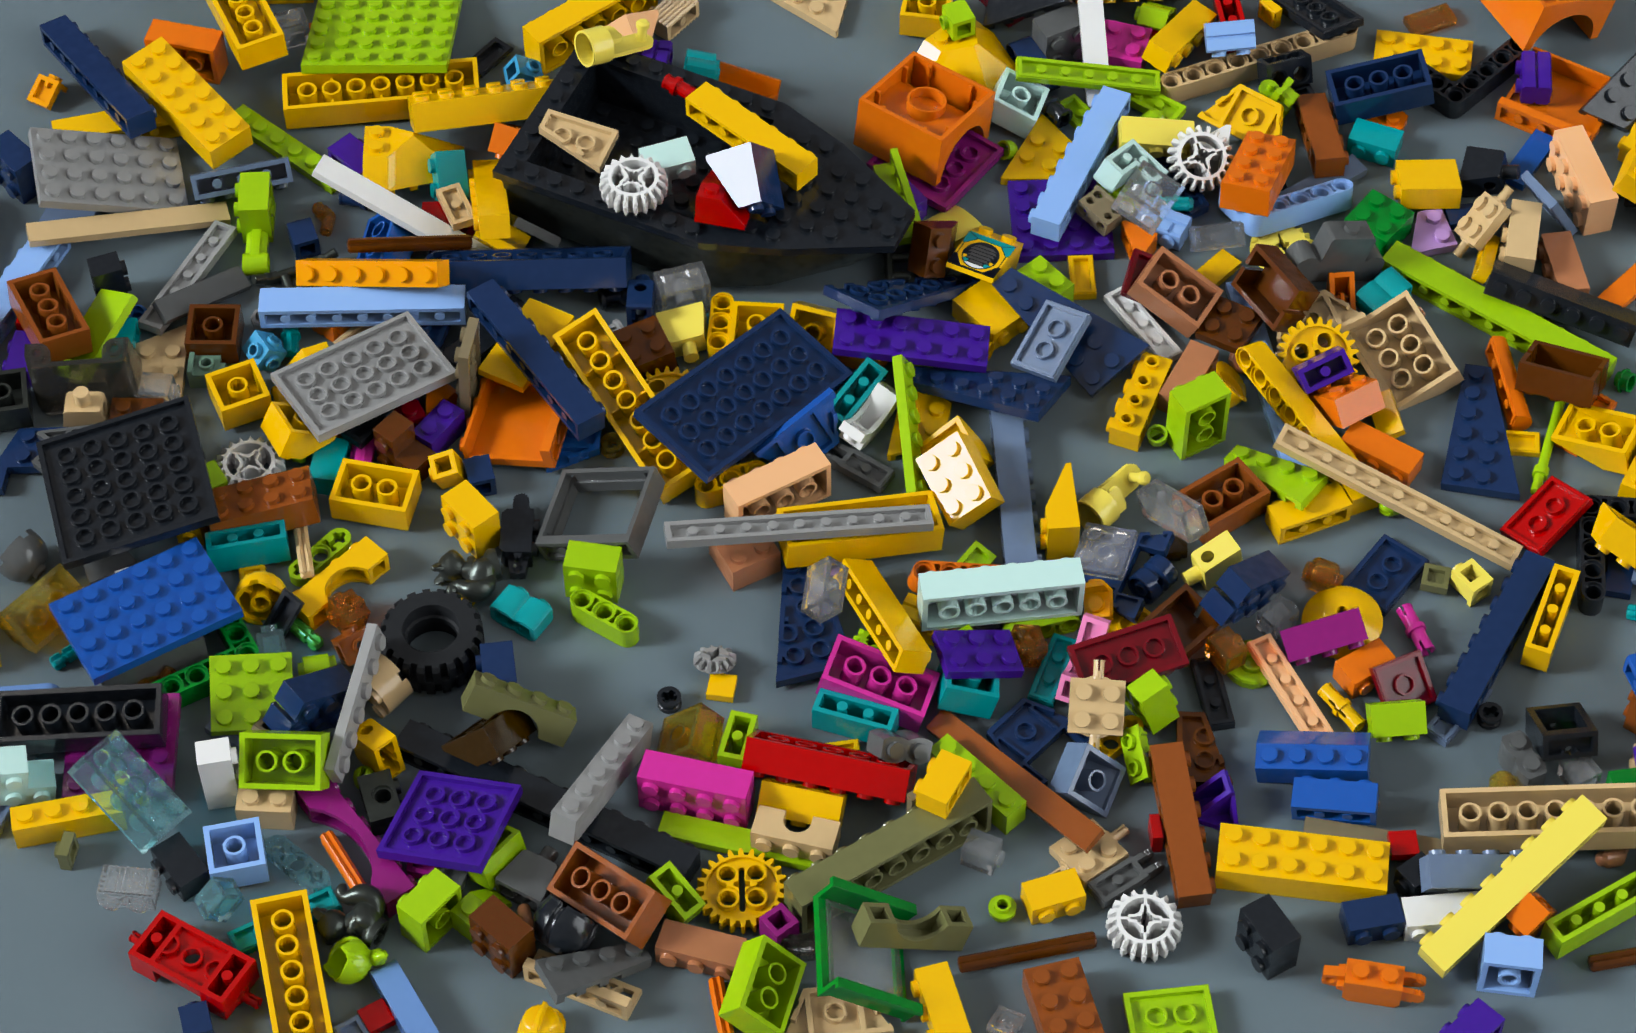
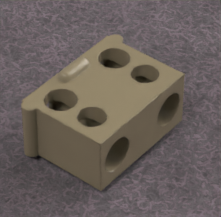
(1099, 211)

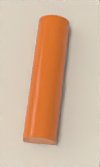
(1505, 374)

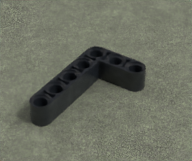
(1459, 97)
(1589, 559)

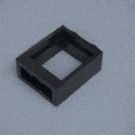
(1571, 729)

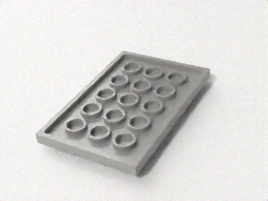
(105, 171)
(363, 376)

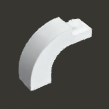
(871, 416)

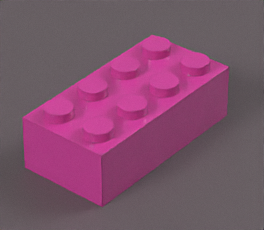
(866, 674)
(695, 788)

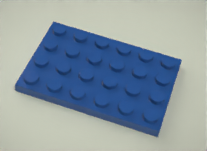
(145, 610)

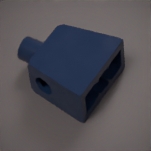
(640, 297)

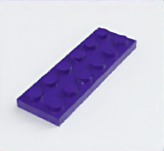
(917, 339)

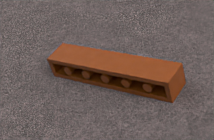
(1180, 825)

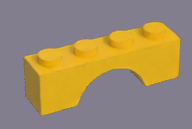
(361, 563)

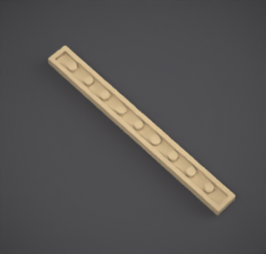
(1397, 496)

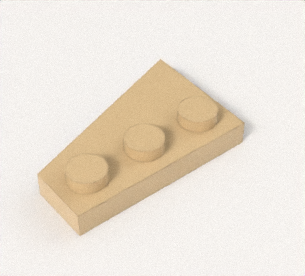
(580, 138)

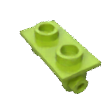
(1134, 746)

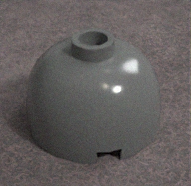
(24, 558)

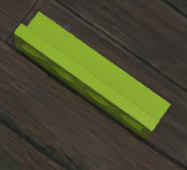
(895, 177)

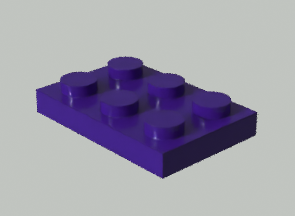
(977, 654)

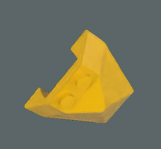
(975, 57)
(399, 157)

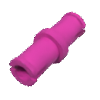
(1415, 629)

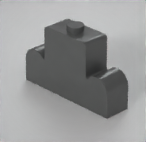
(1338, 248)

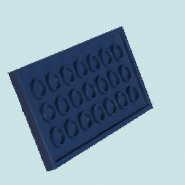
(741, 395)

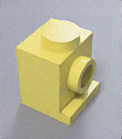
(1471, 581)

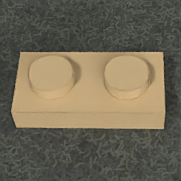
(455, 206)

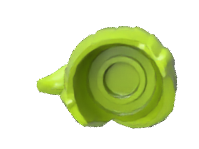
(352, 960)

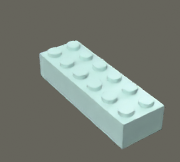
(1000, 593)

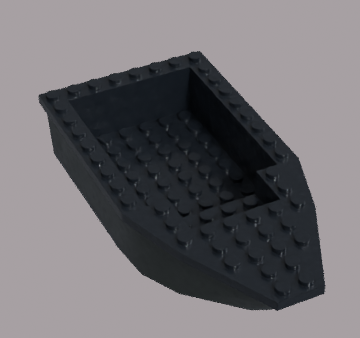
(824, 226)

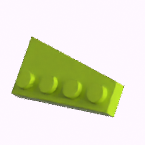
(1284, 477)

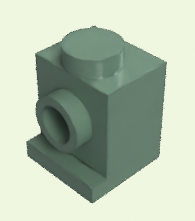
(200, 365)

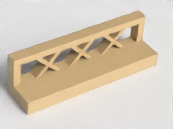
(600, 998)

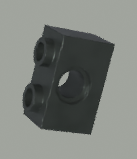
(375, 789)

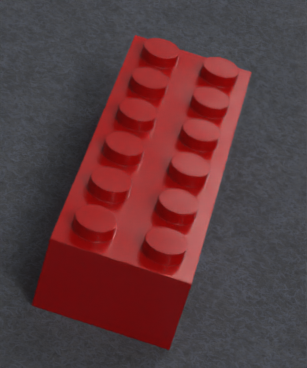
(828, 766)

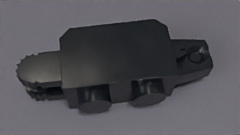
(518, 537)

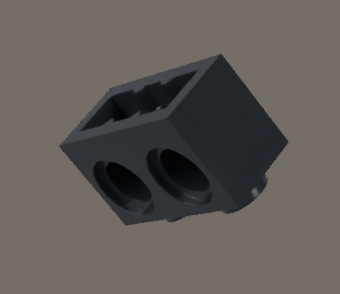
(1284, 66)

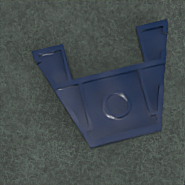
(19, 454)
(1128, 605)
(1028, 732)

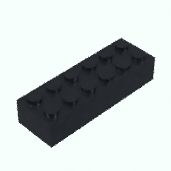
(83, 717)

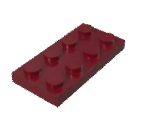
(1132, 651)

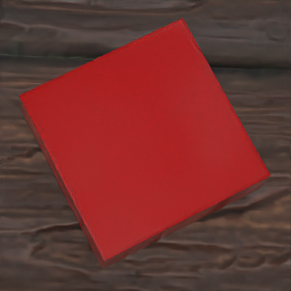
(1155, 833)
(1403, 844)
(376, 1016)

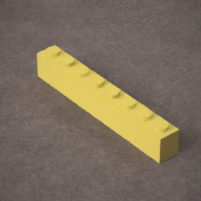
(1518, 877)

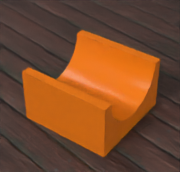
(1531, 18)
(923, 114)

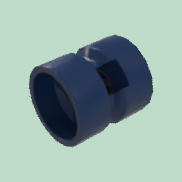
(1153, 579)

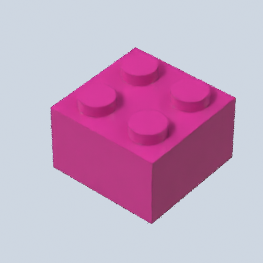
(1126, 43)

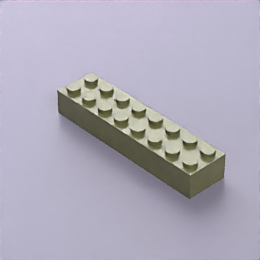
(891, 851)

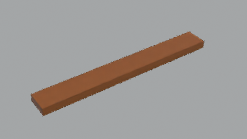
(1039, 797)

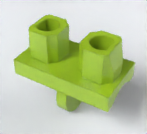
(1284, 95)

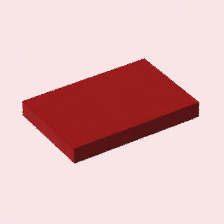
(1546, 516)

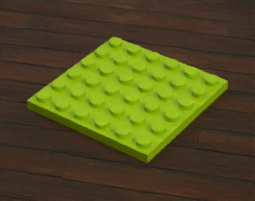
(381, 36)

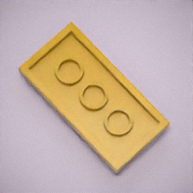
(1445, 55)

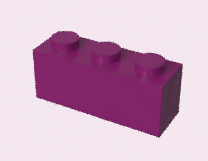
(1324, 636)

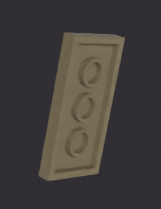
(468, 361)

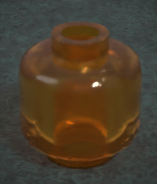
(1321, 574)

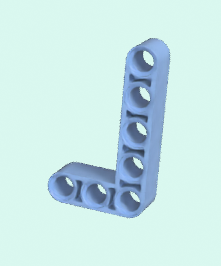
(1297, 208)

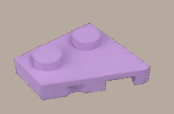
(1433, 233)

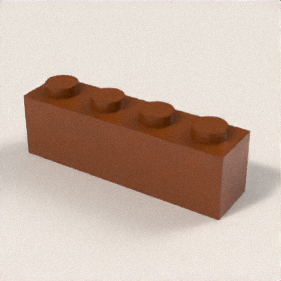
(1321, 135)

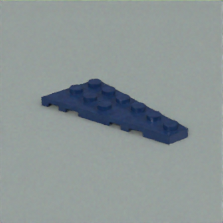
(895, 297)
(1103, 347)
(998, 391)
(1478, 445)
(802, 640)

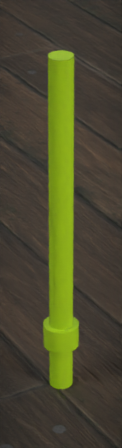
(1541, 470)

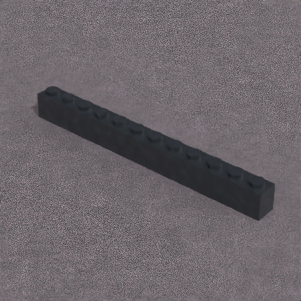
(608, 833)

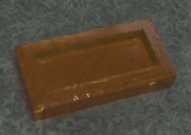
(1430, 20)

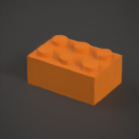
(198, 46)

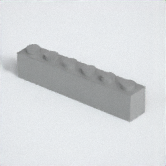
(600, 779)

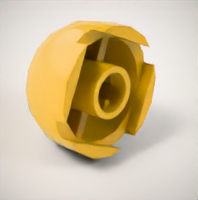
(258, 595)

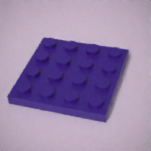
(1077, 238)
(450, 821)

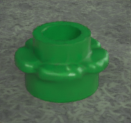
(1625, 380)

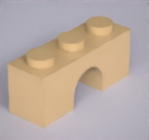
(814, 843)

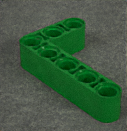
(186, 680)

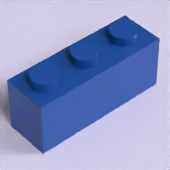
(1335, 800)

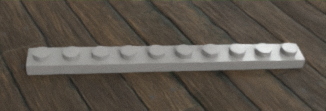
(798, 526)

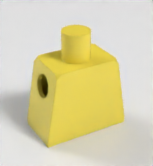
(685, 330)
(1212, 561)

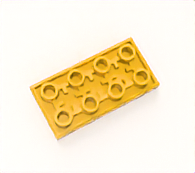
(501, 368)

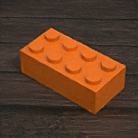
(1257, 173)

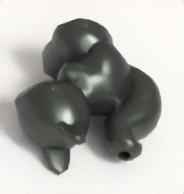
(479, 574)
(363, 920)

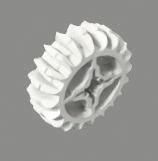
(1181, 167)
(632, 191)
(249, 460)
(1127, 930)

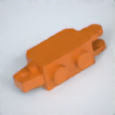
(1374, 982)

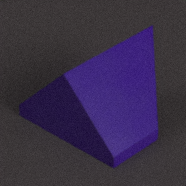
(1217, 801)

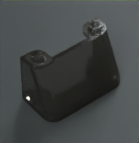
(114, 374)

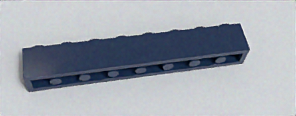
(98, 76)
(537, 359)
(1495, 640)

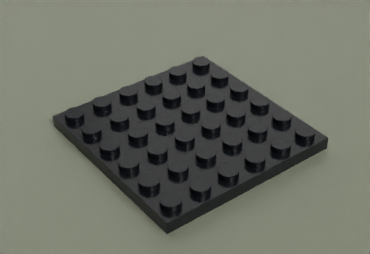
(127, 482)

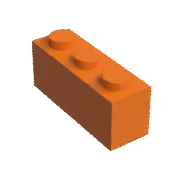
(1383, 452)

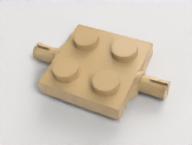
(1482, 221)
(1096, 706)
(1099, 859)

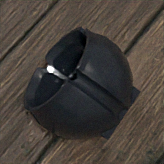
(563, 926)

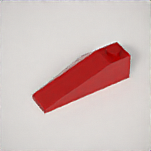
(717, 207)

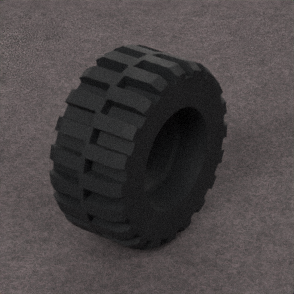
(428, 613)

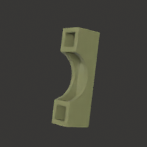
(489, 695)
(940, 930)

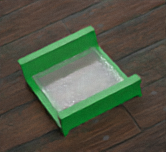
(857, 973)

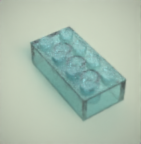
(129, 791)

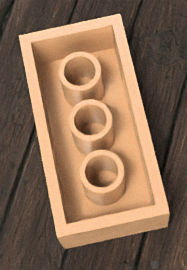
(1582, 180)
(786, 482)

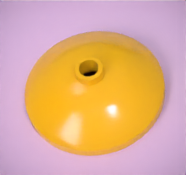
(1341, 599)

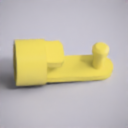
(603, 44)
(1107, 501)

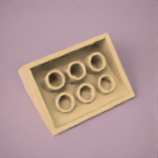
(1404, 353)

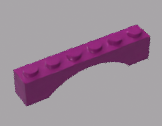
(332, 810)

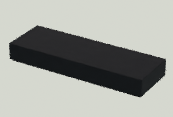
(1212, 694)

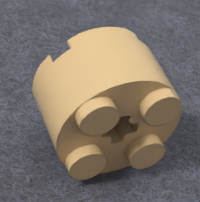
(388, 688)

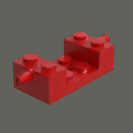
(219, 976)

